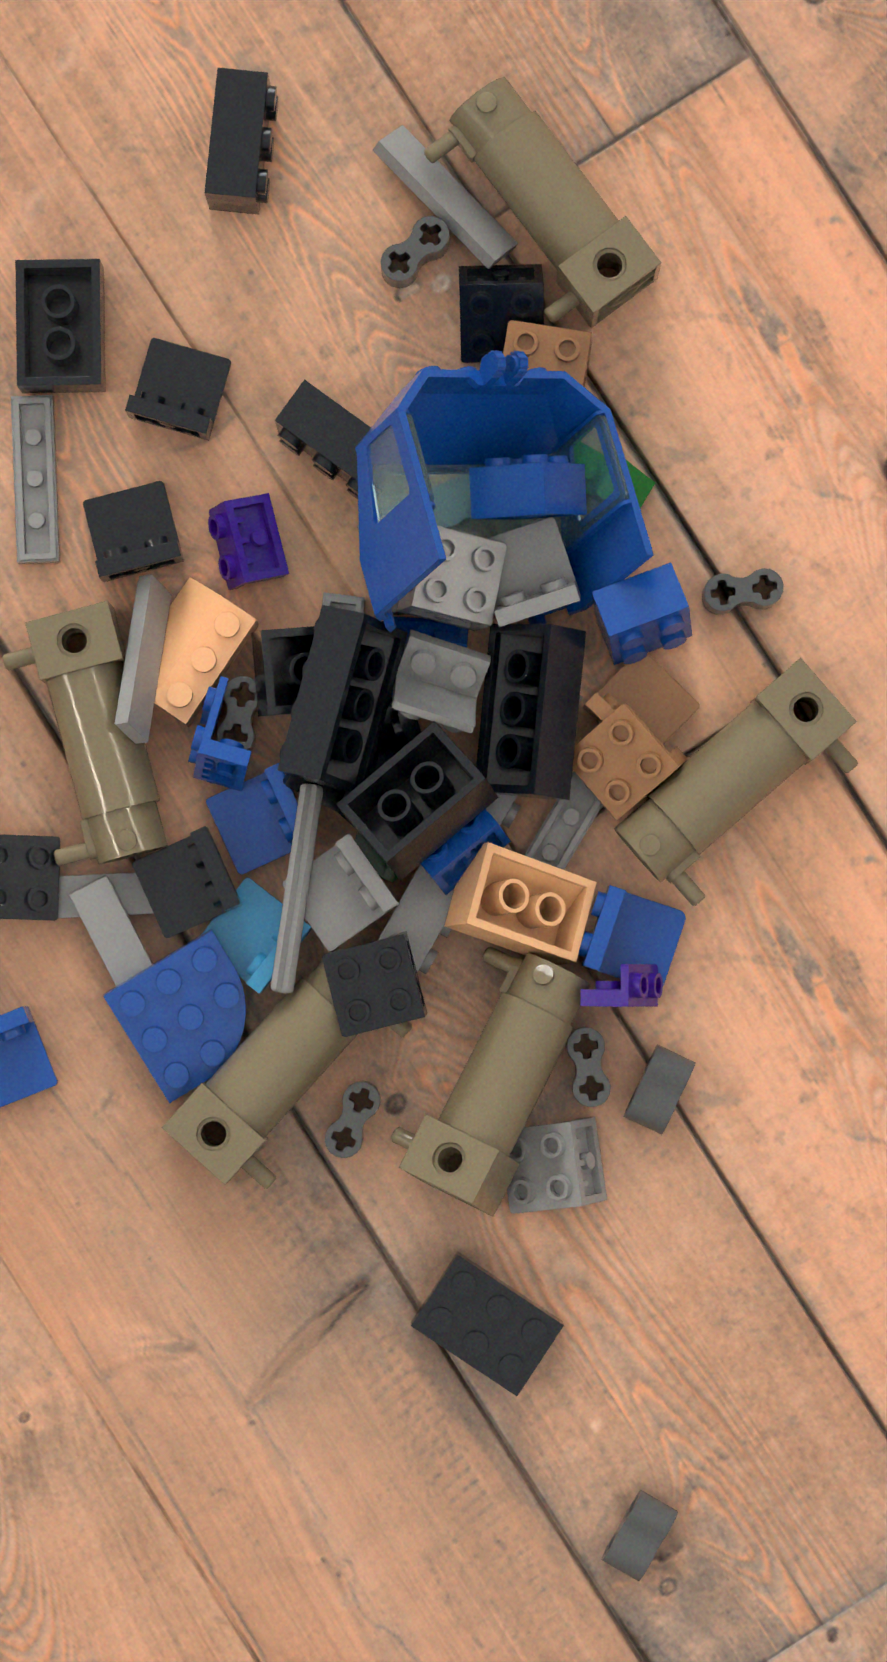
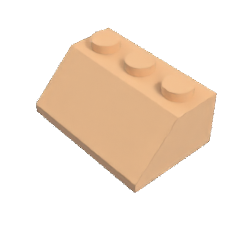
(198, 648)
(522, 904)

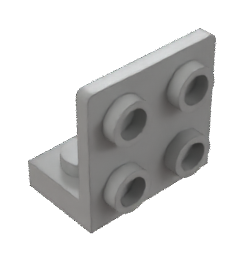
(534, 572)
(463, 586)
(439, 682)
(344, 894)
(557, 1167)

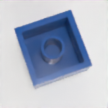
(527, 488)
(642, 614)

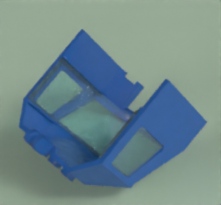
(452, 420)

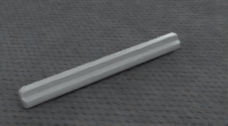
(296, 888)

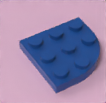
(183, 1014)

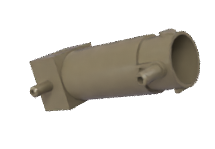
(551, 202)
(105, 765)
(735, 775)
(264, 1080)
(497, 1084)

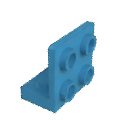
(252, 933)

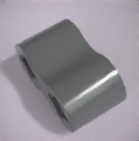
(415, 252)
(742, 591)
(239, 715)
(588, 1067)
(659, 1089)
(352, 1119)
(639, 1535)

